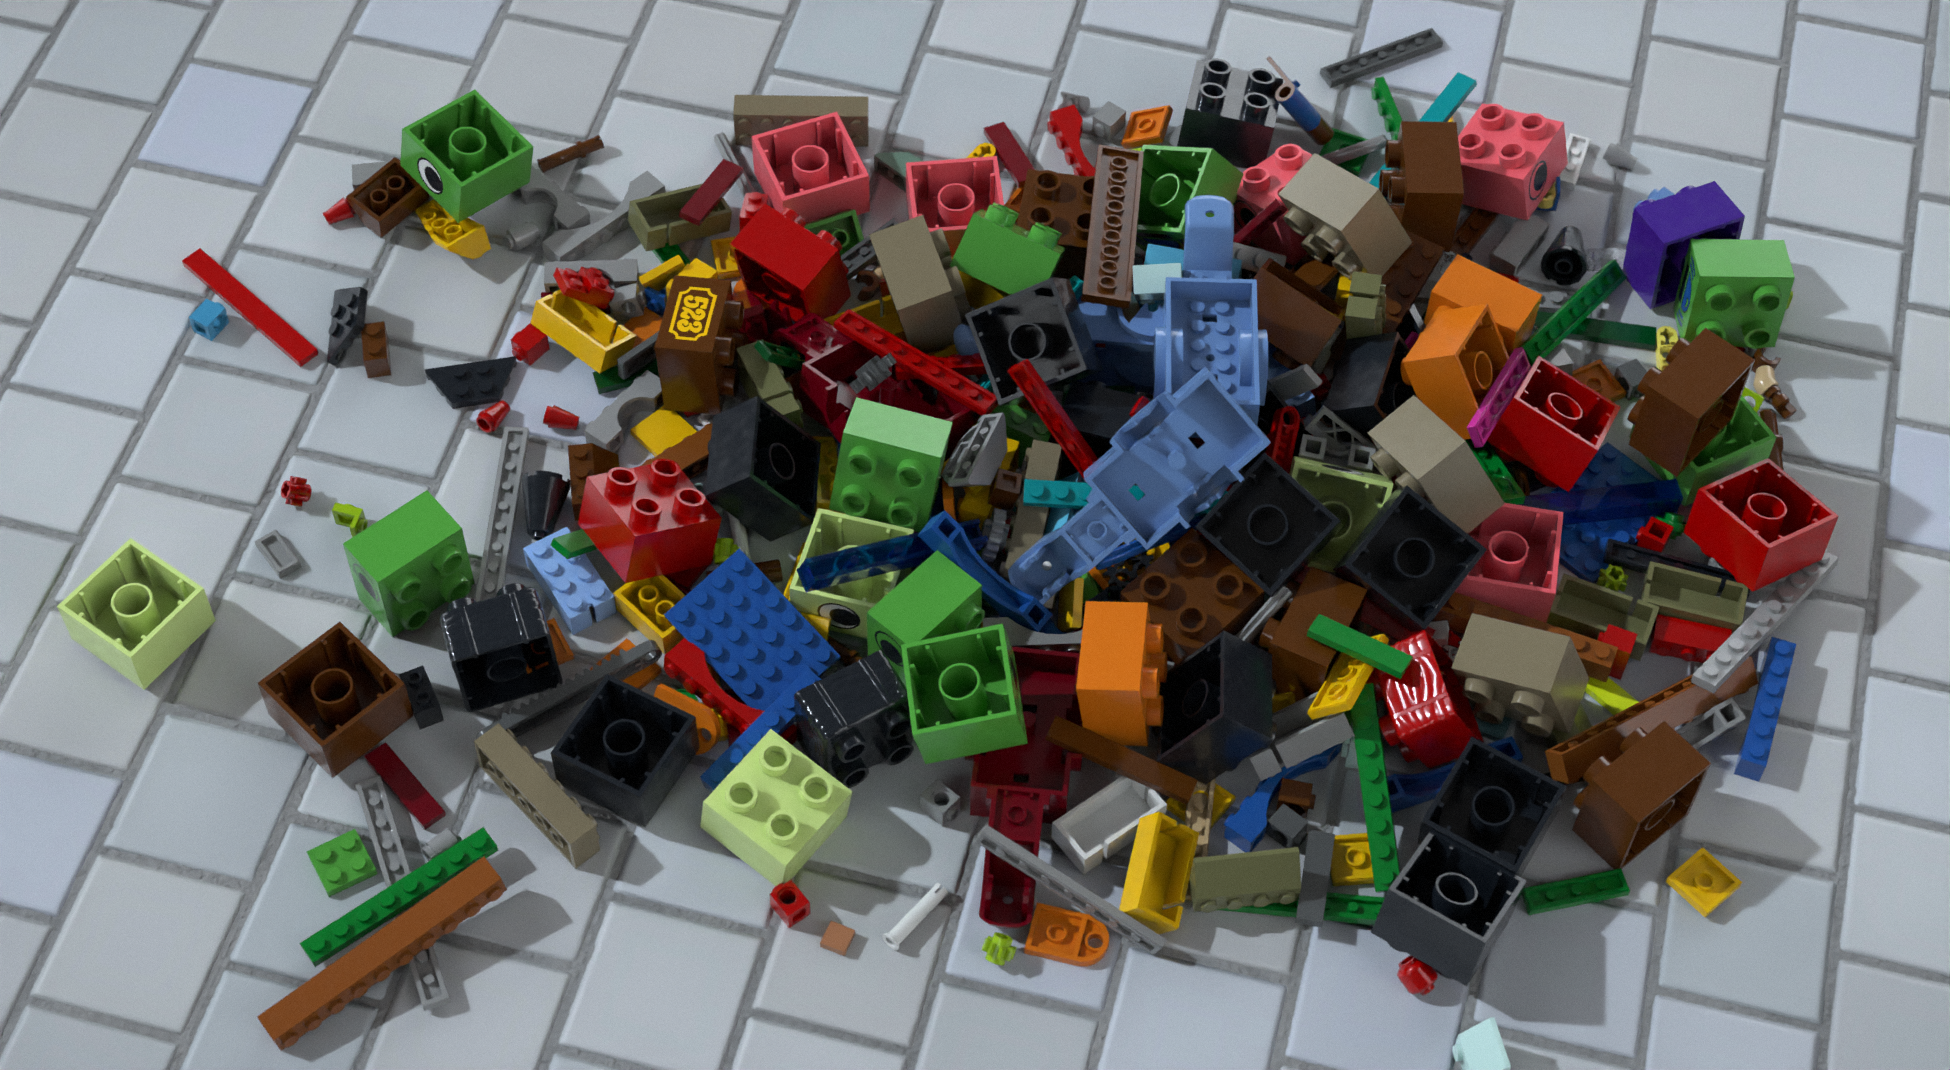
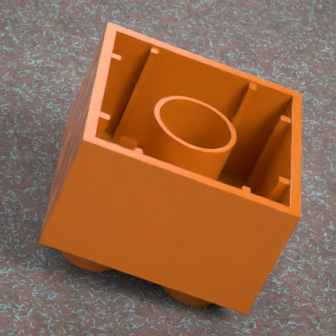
(1471, 284)
(1456, 363)
(1121, 671)

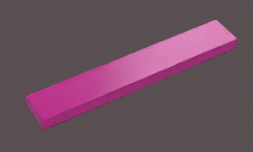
(1498, 397)

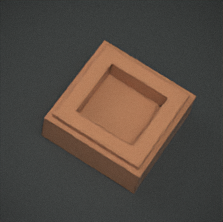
(837, 938)

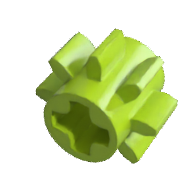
(724, 549)
(1613, 578)
(999, 948)

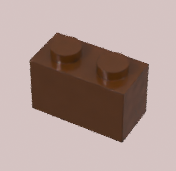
(376, 350)

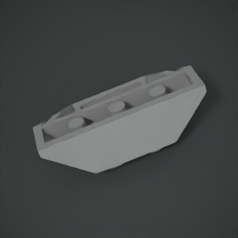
(978, 453)

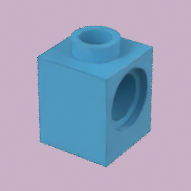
(209, 319)

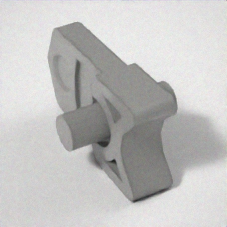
(1081, 102)

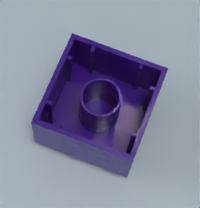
(1663, 233)

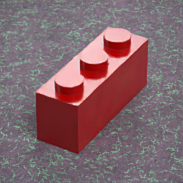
(1686, 638)

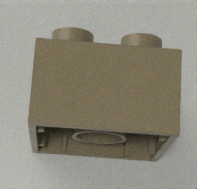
(1343, 219)
(922, 282)
(1434, 464)
(1520, 675)

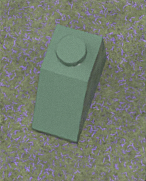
(893, 166)

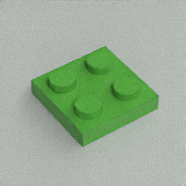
(342, 862)

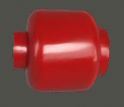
(1416, 976)

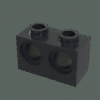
(422, 697)

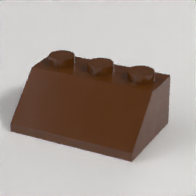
(387, 198)
(1315, 272)
(587, 461)

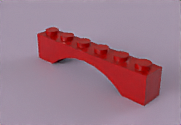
(1067, 128)
(689, 667)

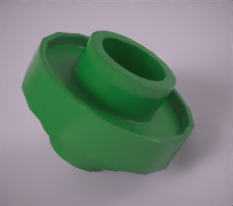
(1674, 520)

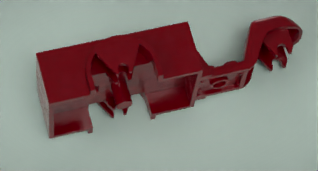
(832, 364)
(1019, 808)

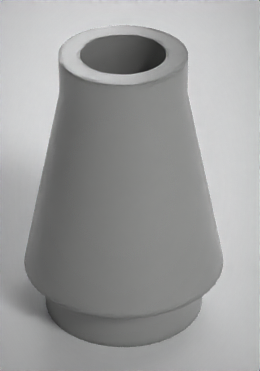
(1619, 156)

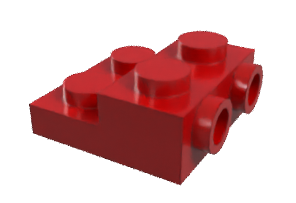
(585, 286)

